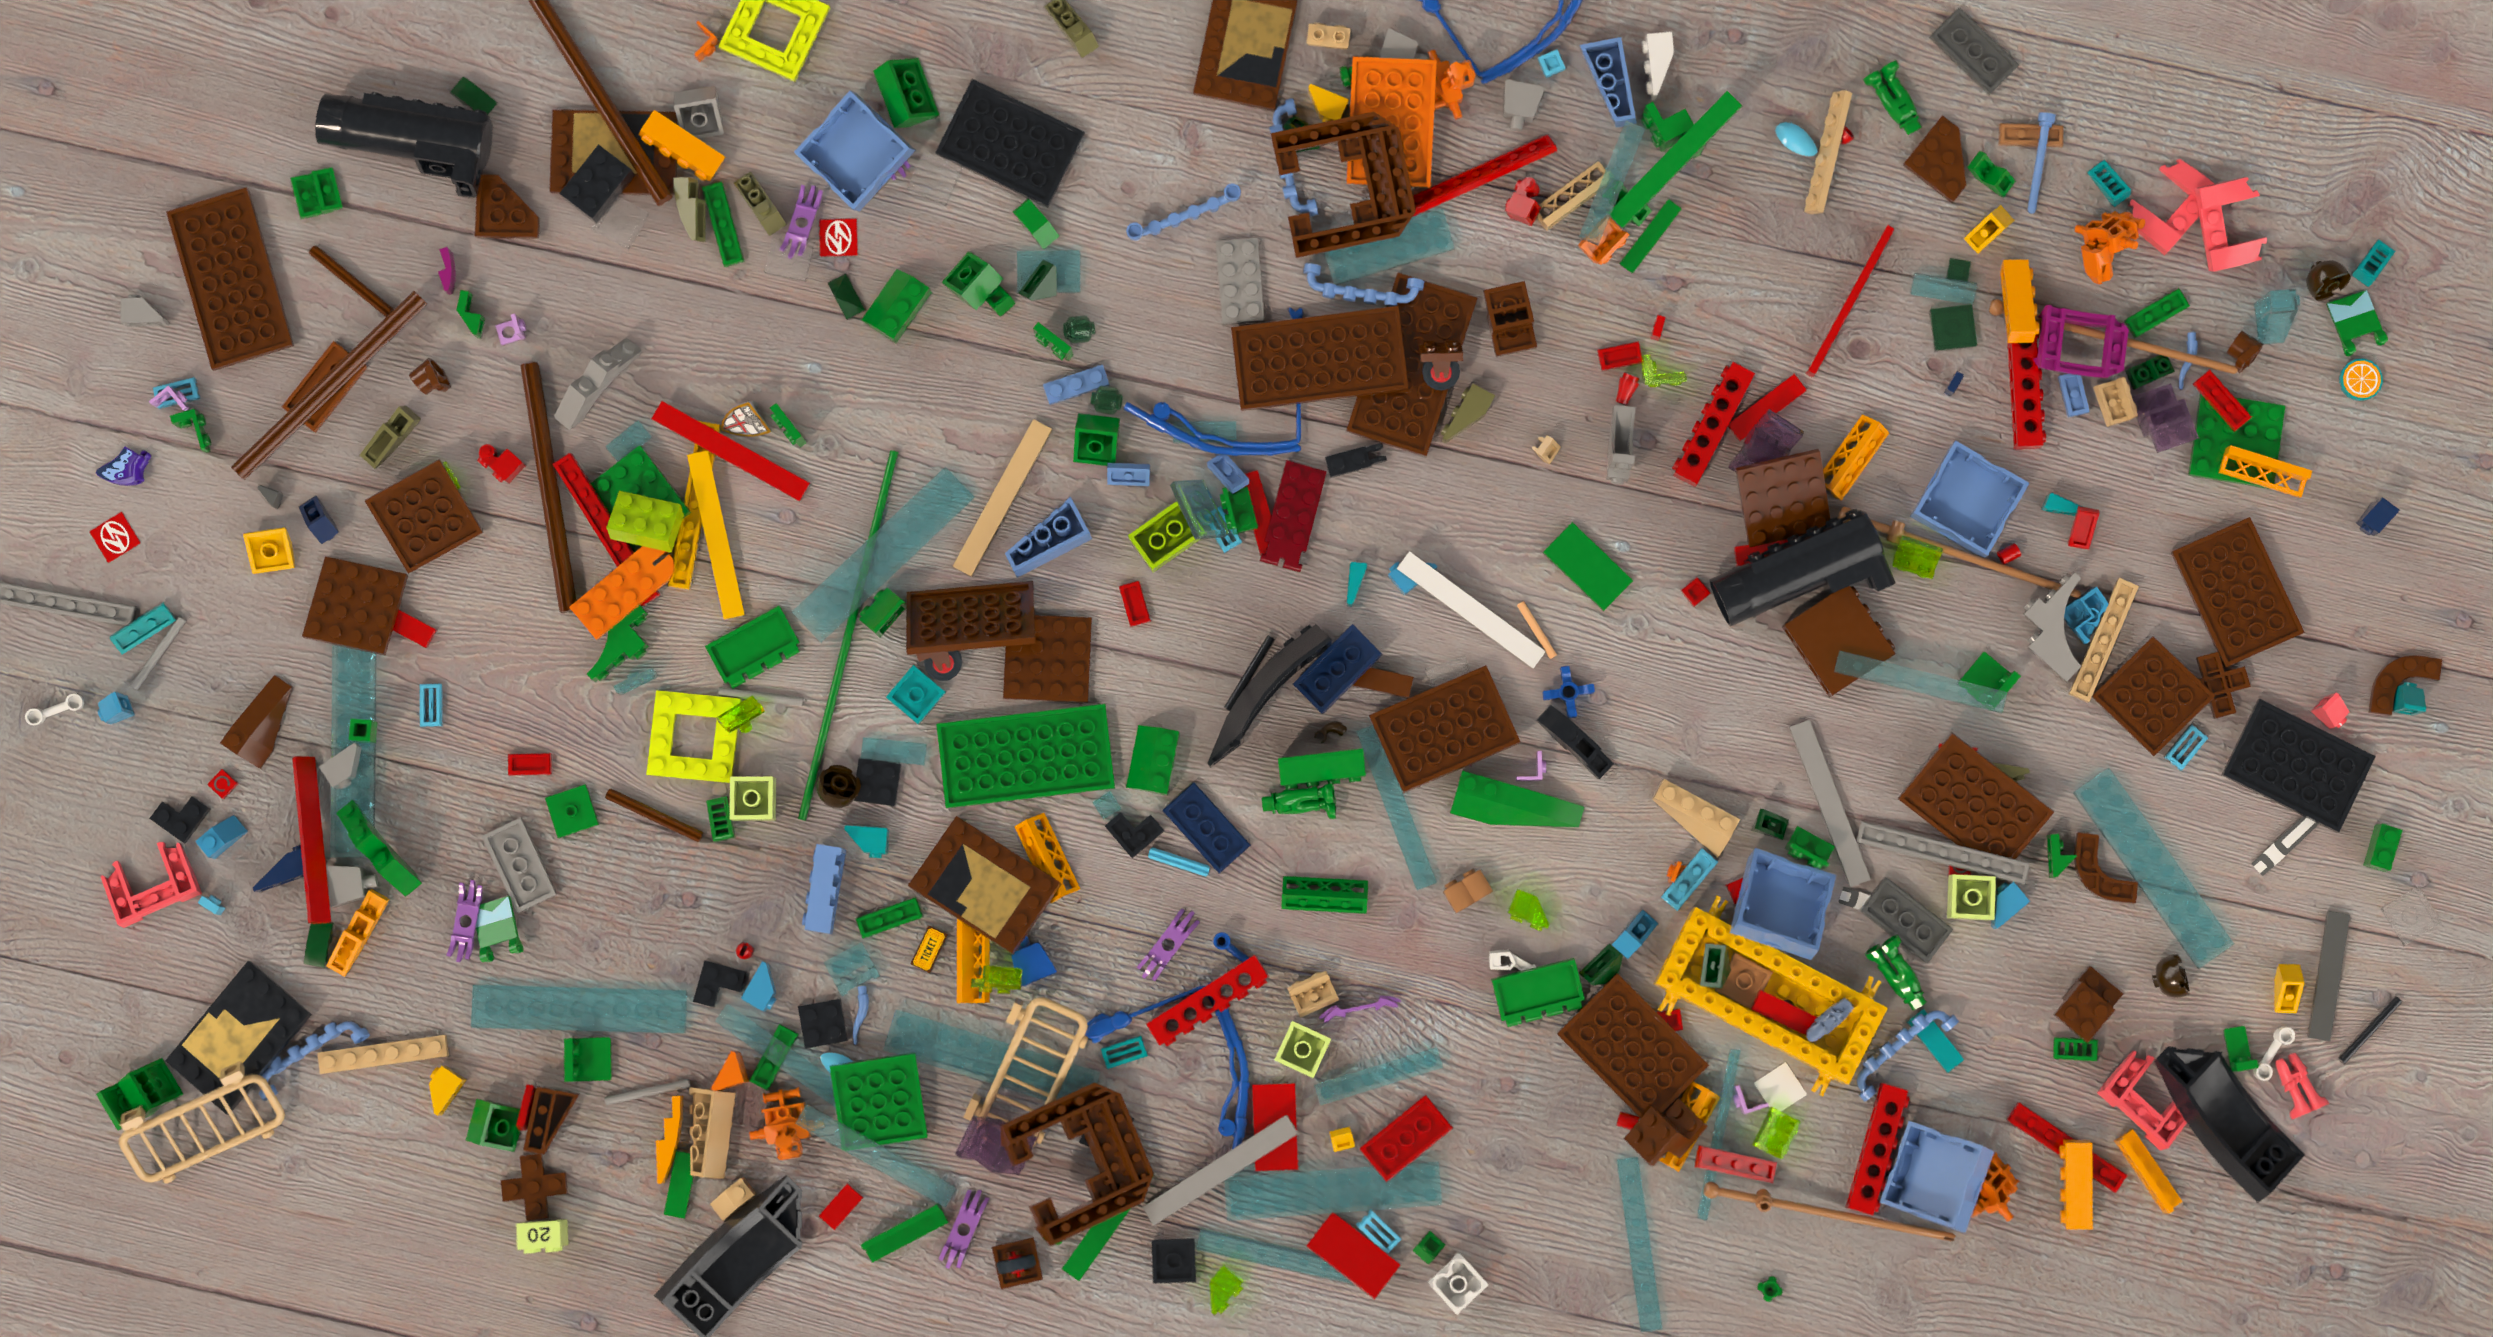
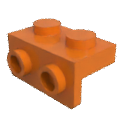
(1612, 239)

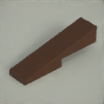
(1385, 682)

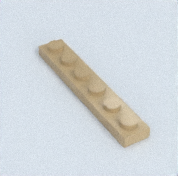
(1828, 152)
(2103, 640)
(383, 1054)

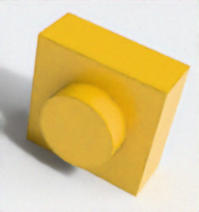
(1342, 1139)

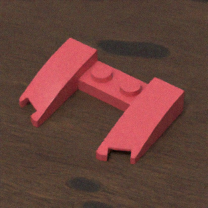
(2209, 202)
(2166, 234)
(132, 908)
(2119, 1092)

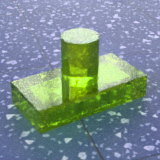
(741, 715)

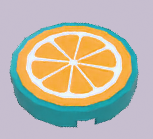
(2360, 379)

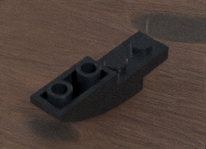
(1575, 741)

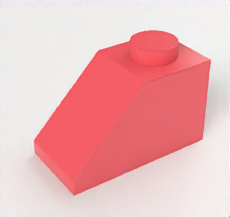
(2331, 711)

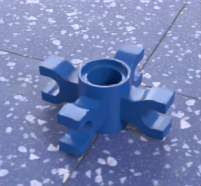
(1566, 682)

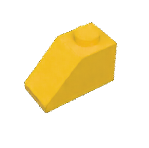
(1327, 104)
(1989, 229)
(2288, 988)
(444, 1088)

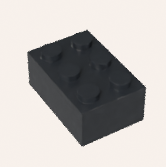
(597, 184)

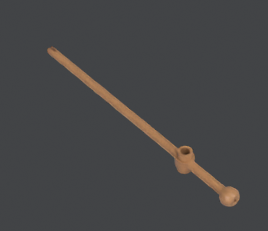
(1997, 308)
(1896, 531)
(1764, 1202)

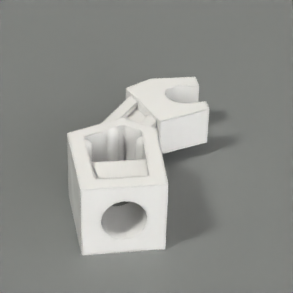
(1495, 961)

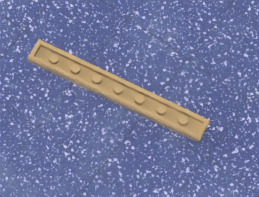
(1002, 498)

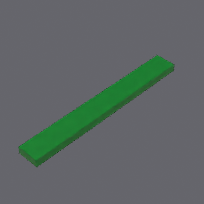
(1675, 159)

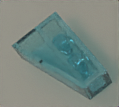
(2275, 315)

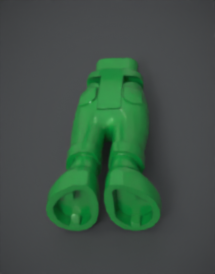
(1900, 109)
(1302, 801)
(1904, 982)

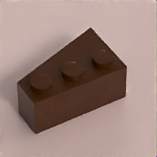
(546, 1117)

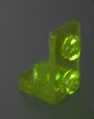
(1649, 368)

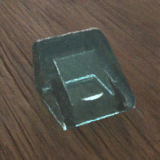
(1106, 805)

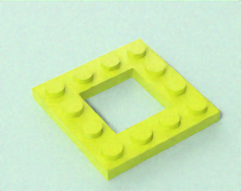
(784, 64)
(660, 760)

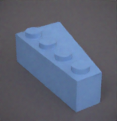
(1610, 74)
(1049, 539)
(824, 888)

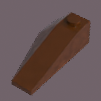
(257, 727)

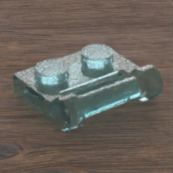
(848, 962)

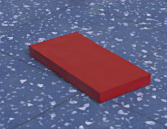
(1269, 1105)
(1406, 1138)
(1353, 1255)

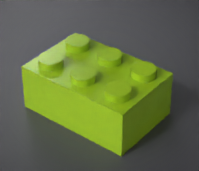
(645, 521)
(1163, 537)

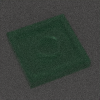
(1953, 328)

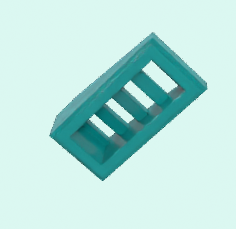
(2115, 178)
(2365, 273)
(2058, 504)
(1356, 575)

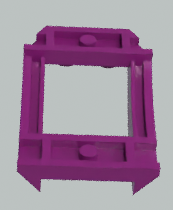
(2052, 337)

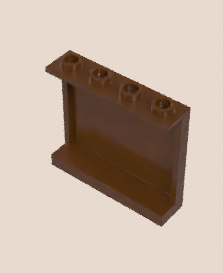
(1836, 626)

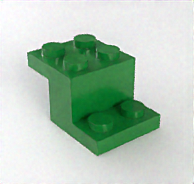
(1667, 131)
(145, 1087)

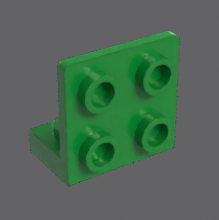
(1240, 510)
(1990, 674)
(1810, 848)
(587, 1059)

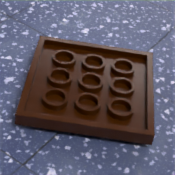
(1782, 497)
(423, 516)
(355, 606)
(1054, 666)
(2153, 696)

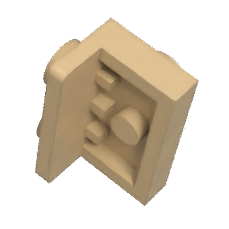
(1328, 36)
(2116, 401)
(1312, 993)

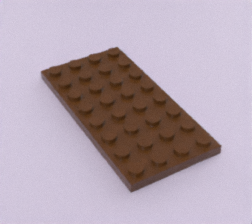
(230, 279)
(1319, 358)
(1411, 416)

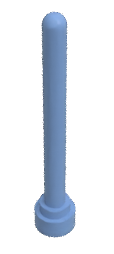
(2046, 121)

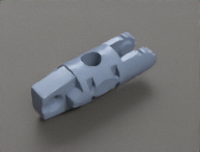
(1829, 1019)

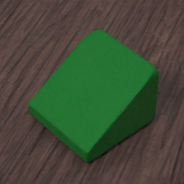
(1000, 301)
(1429, 1247)

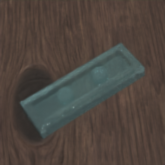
(1943, 288)
(1223, 429)
(893, 751)

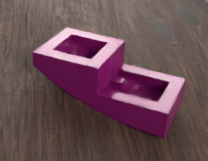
(448, 275)

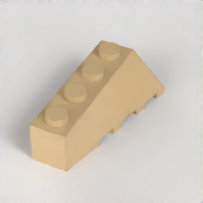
(1700, 818)
(710, 1131)

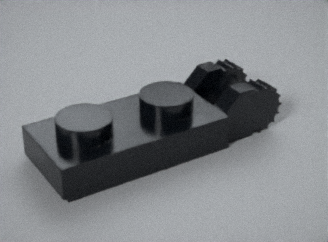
(1353, 460)

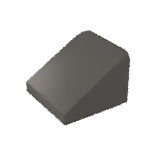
(272, 496)

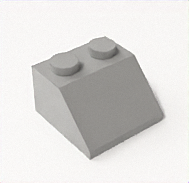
(699, 112)

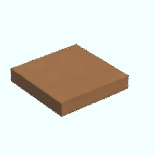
(1744, 980)

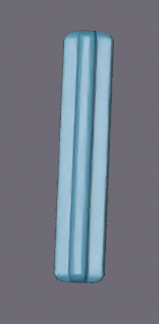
(1178, 861)

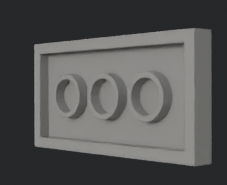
(1240, 281)
(519, 865)

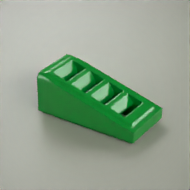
(723, 836)
(2094, 1049)

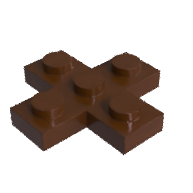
(2221, 683)
(534, 1187)

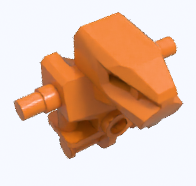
(1450, 82)
(2104, 239)
(781, 1125)
(1996, 1189)

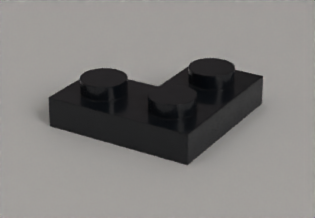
(181, 824)
(1134, 839)
(716, 976)

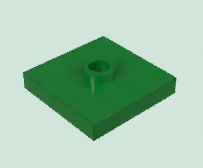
(572, 811)

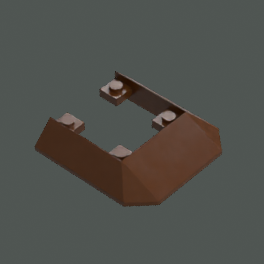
(1386, 172)
(1114, 1146)

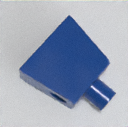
(1033, 962)

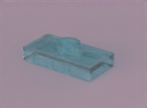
(628, 441)
(635, 680)

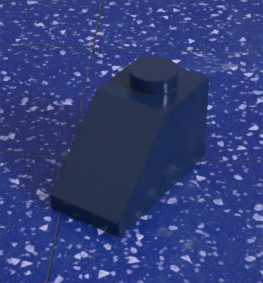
(2377, 516)
(318, 520)

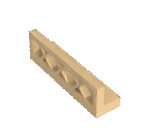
(1573, 203)

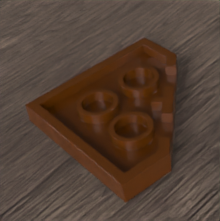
(1940, 160)
(502, 212)

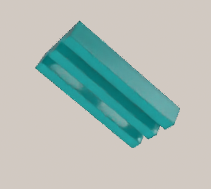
(1141, 1047)

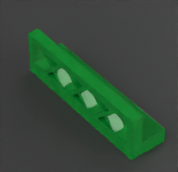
(1324, 898)
(905, 1233)

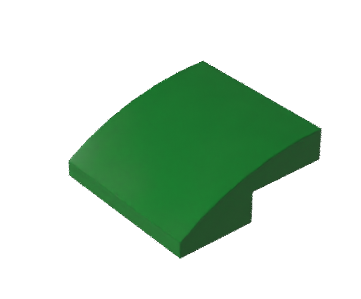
(316, 193)

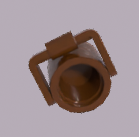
(2244, 350)
(430, 377)

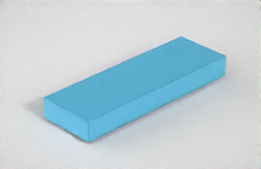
(1689, 879)

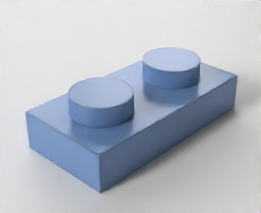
(2073, 395)
(1228, 473)
(1128, 474)

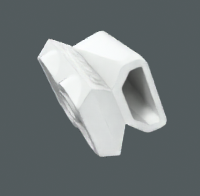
(1458, 1283)

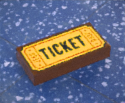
(929, 949)

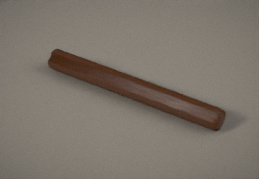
(350, 280)
(654, 815)

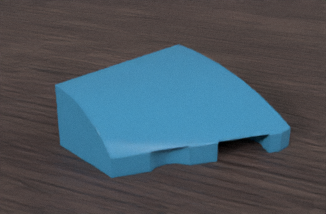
(2085, 613)

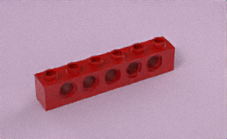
(2021, 437)
(1692, 473)
(1158, 1026)
(1856, 1200)

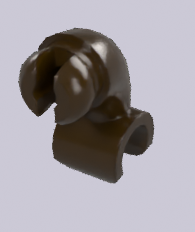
(1335, 727)

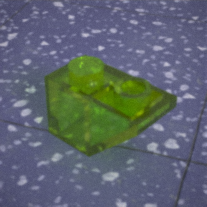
(1527, 908)
(1222, 1287)

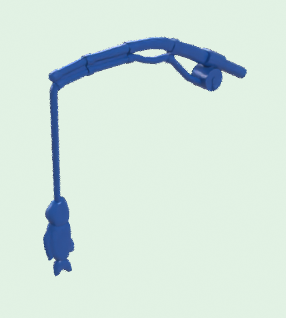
(1523, 54)
(1162, 413)
(1103, 1025)

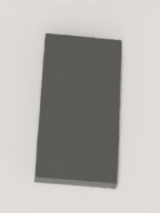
(1974, 51)
(1903, 915)

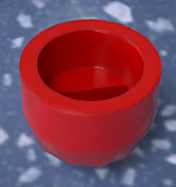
(1847, 136)
(748, 952)

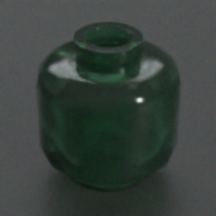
(1078, 329)
(1107, 400)

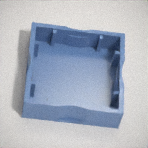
(854, 151)
(1969, 499)
(1782, 904)
(1937, 1176)

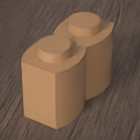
(1467, 891)

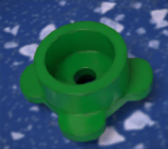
(1768, 1295)

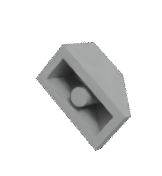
(139, 313)
(342, 767)

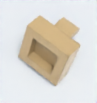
(1547, 449)

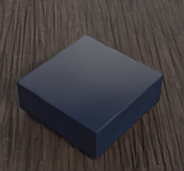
(1953, 384)

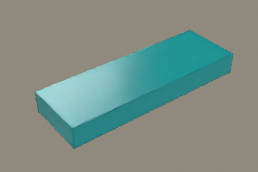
(142, 628)
(1938, 1044)

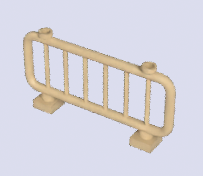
(1025, 1017)
(232, 1079)

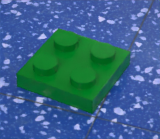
(1047, 338)
(783, 421)

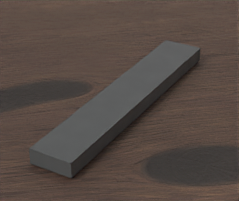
(2328, 976)

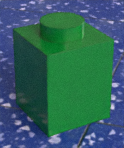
(363, 730)

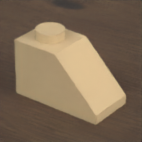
(733, 1198)

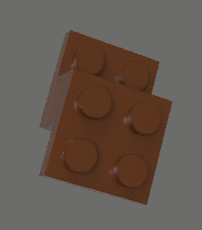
(1510, 319)
(2088, 1004)
(1665, 1132)

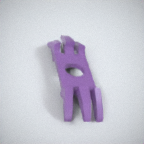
(806, 211)
(469, 908)
(1162, 956)
(1383, 1001)
(967, 1216)

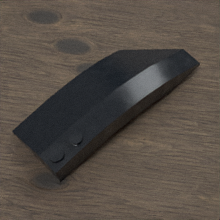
(1265, 684)
(2228, 1119)
(735, 1259)

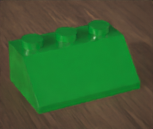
(906, 92)
(896, 305)
(1153, 759)

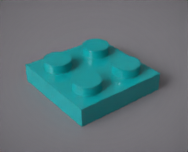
(915, 694)

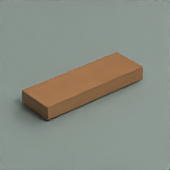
(2028, 135)

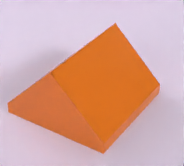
(732, 1073)

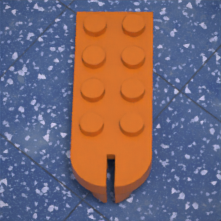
(623, 590)

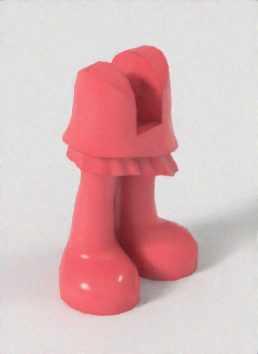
(2291, 1079)

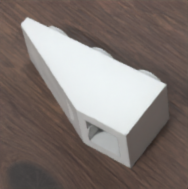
(1659, 53)

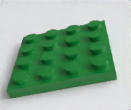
(2259, 435)
(639, 476)
(880, 1098)

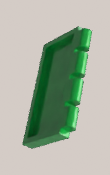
(753, 645)
(1538, 990)

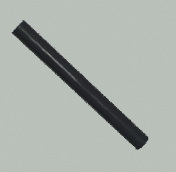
(1249, 672)
(2369, 1031)

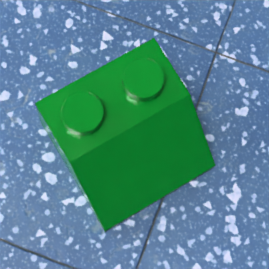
(972, 280)
(1096, 439)
(882, 612)
(494, 1125)

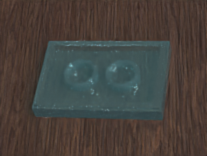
(1067, 268)
(1199, 509)

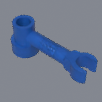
(1229, 947)

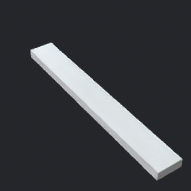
(1470, 609)

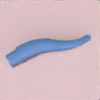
(2192, 348)
(863, 1003)

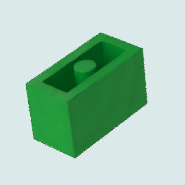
(2382, 847)

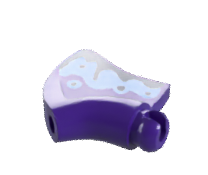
(126, 468)

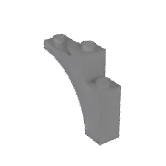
(597, 376)
(1620, 445)
(2051, 642)

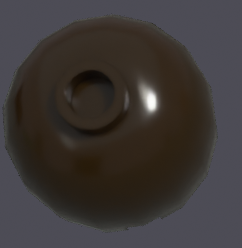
(2326, 278)
(837, 786)
(2171, 977)

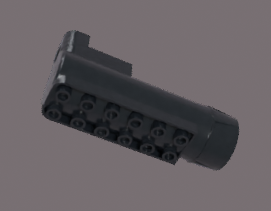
(438, 137)
(1823, 557)

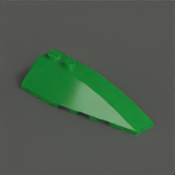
(1511, 805)

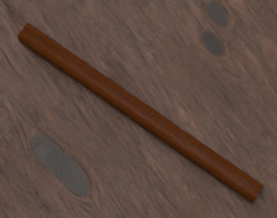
(601, 101)
(328, 385)
(548, 486)

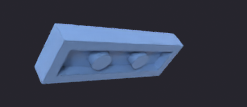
(1075, 384)

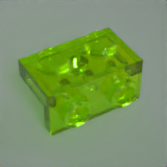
(1916, 557)
(998, 978)
(1776, 1133)

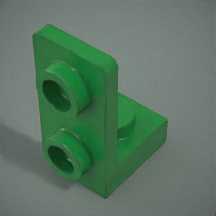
(186, 419)
(2238, 1049)

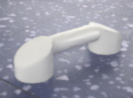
(37, 716)
(2281, 1036)

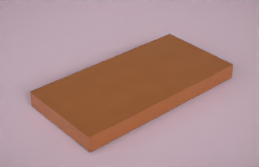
(323, 366)

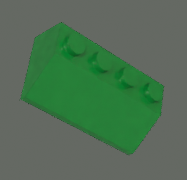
(1321, 767)

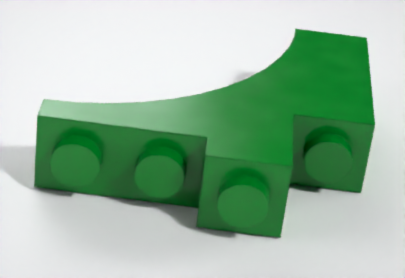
(621, 641)
(377, 850)

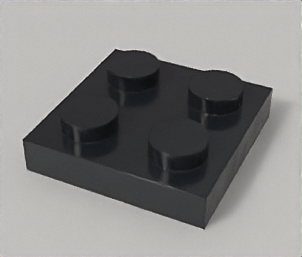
(878, 782)
(822, 1023)
(1173, 1260)

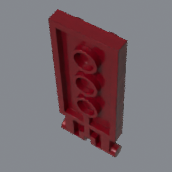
(1293, 515)

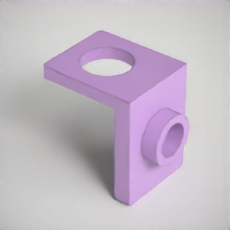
(518, 326)
(166, 393)
(1541, 768)
(1740, 1102)

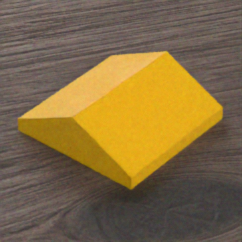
(269, 550)

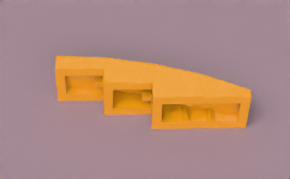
(358, 932)
(667, 1148)

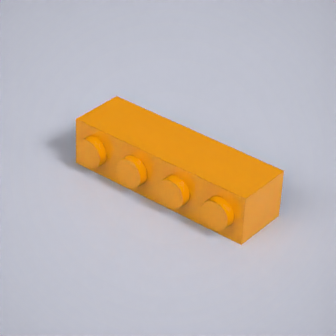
(681, 145)
(2018, 301)
(2077, 1184)

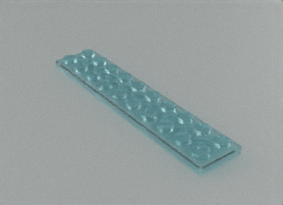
(883, 555)
(352, 699)
(2153, 868)
(579, 1009)
(978, 1055)
(1331, 1192)

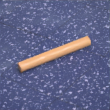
(1536, 630)

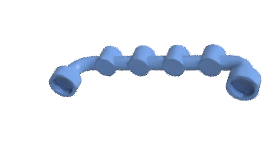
(1290, 190)
(1231, 194)
(1370, 296)
(313, 1043)
(1888, 1050)

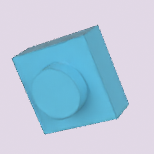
(1551, 63)
(212, 904)

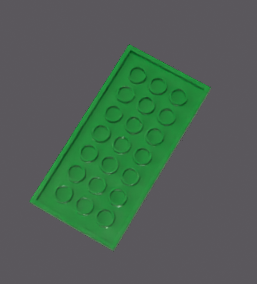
(1025, 756)

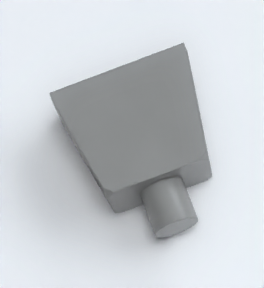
(1400, 46)
(1521, 102)
(348, 884)

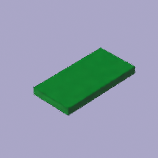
(1587, 566)

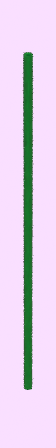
(843, 652)

